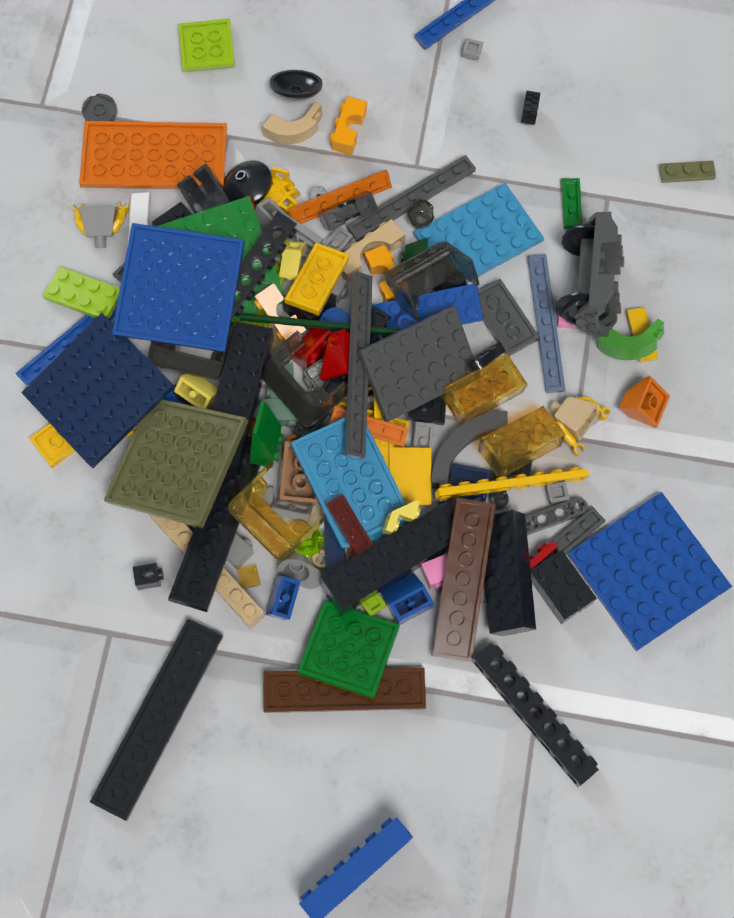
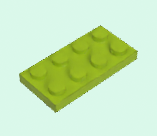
(82, 293)

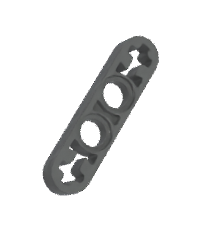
(552, 518)

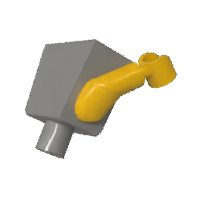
(100, 221)

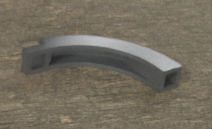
(459, 439)

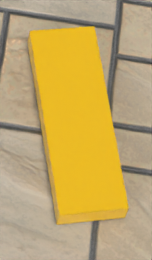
(638, 324)

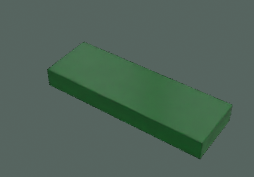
(571, 202)

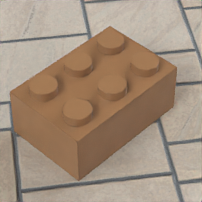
(292, 482)

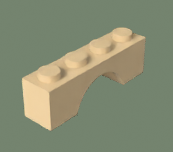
(386, 234)

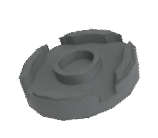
(99, 108)

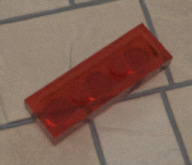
(349, 524)

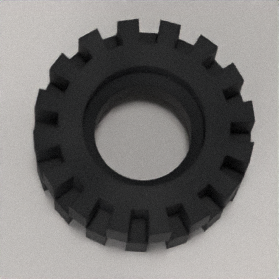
(530, 107)

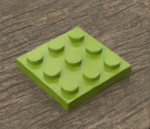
(206, 45)

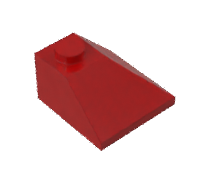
(336, 355)

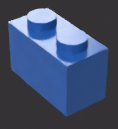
(283, 598)

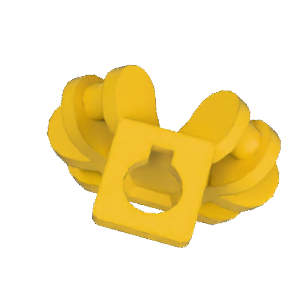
(279, 189)

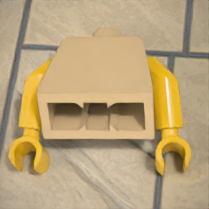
(576, 417)

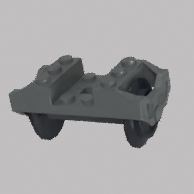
(601, 258)

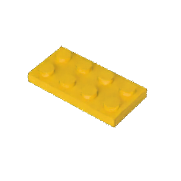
(317, 279)

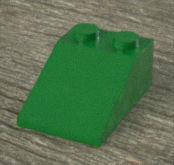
(265, 437)

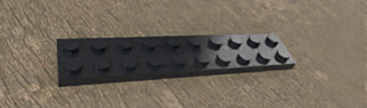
(212, 543)
(156, 720)

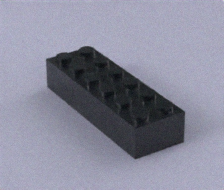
(509, 576)

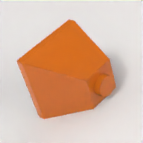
(645, 402)

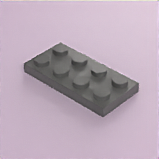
(506, 318)

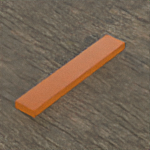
(309, 209)

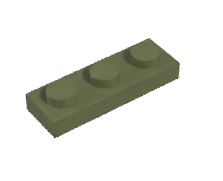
(687, 171)

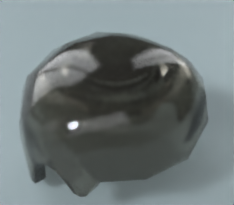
(420, 214)

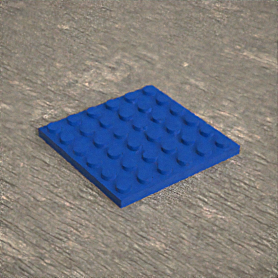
(178, 287)
(649, 571)

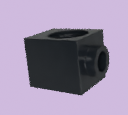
(142, 570)

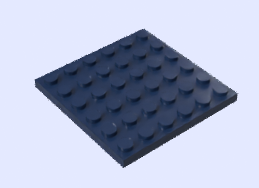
(98, 390)

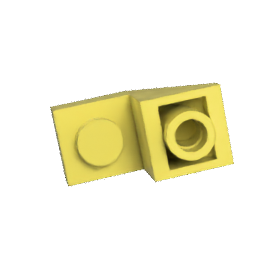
(292, 260)
(405, 513)

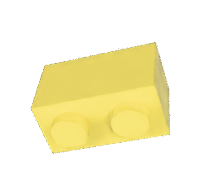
(196, 391)

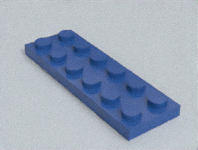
(465, 299)

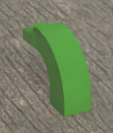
(632, 347)

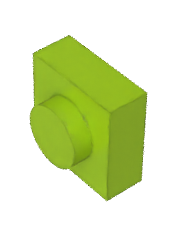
(373, 605)

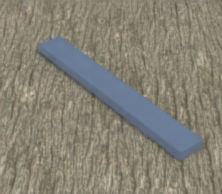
(546, 324)

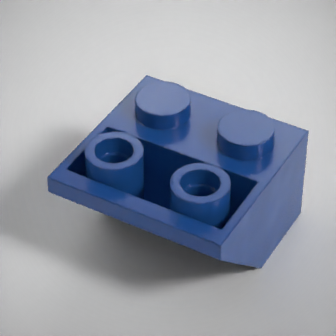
(407, 599)

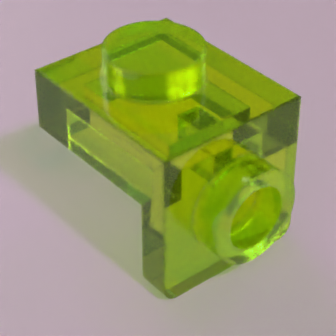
(312, 545)

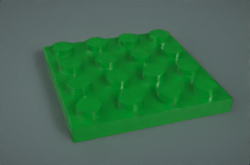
(349, 650)

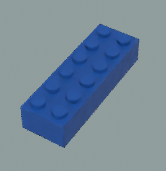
(356, 870)

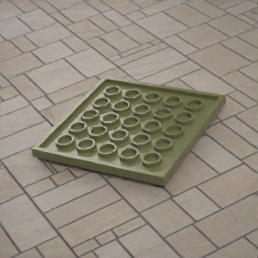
(177, 462)

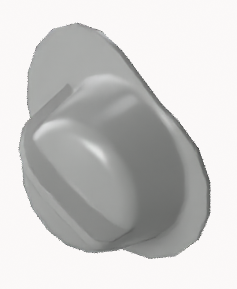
(299, 568)

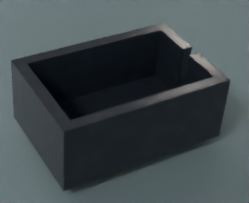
(207, 195)
(562, 587)

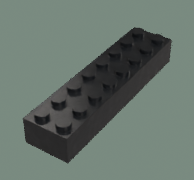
(243, 379)
(389, 559)

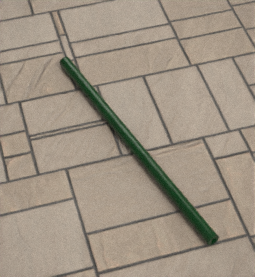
(311, 323)

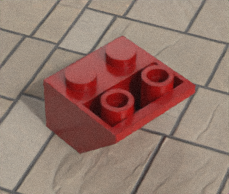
(313, 349)

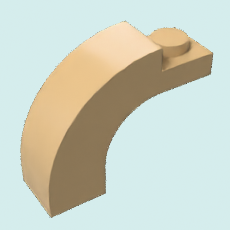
(293, 131)

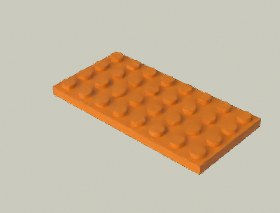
(150, 153)

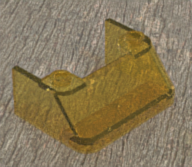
(265, 523)

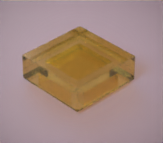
(249, 577)

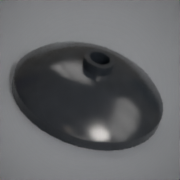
(296, 84)
(248, 179)

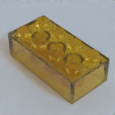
(484, 389)
(521, 442)

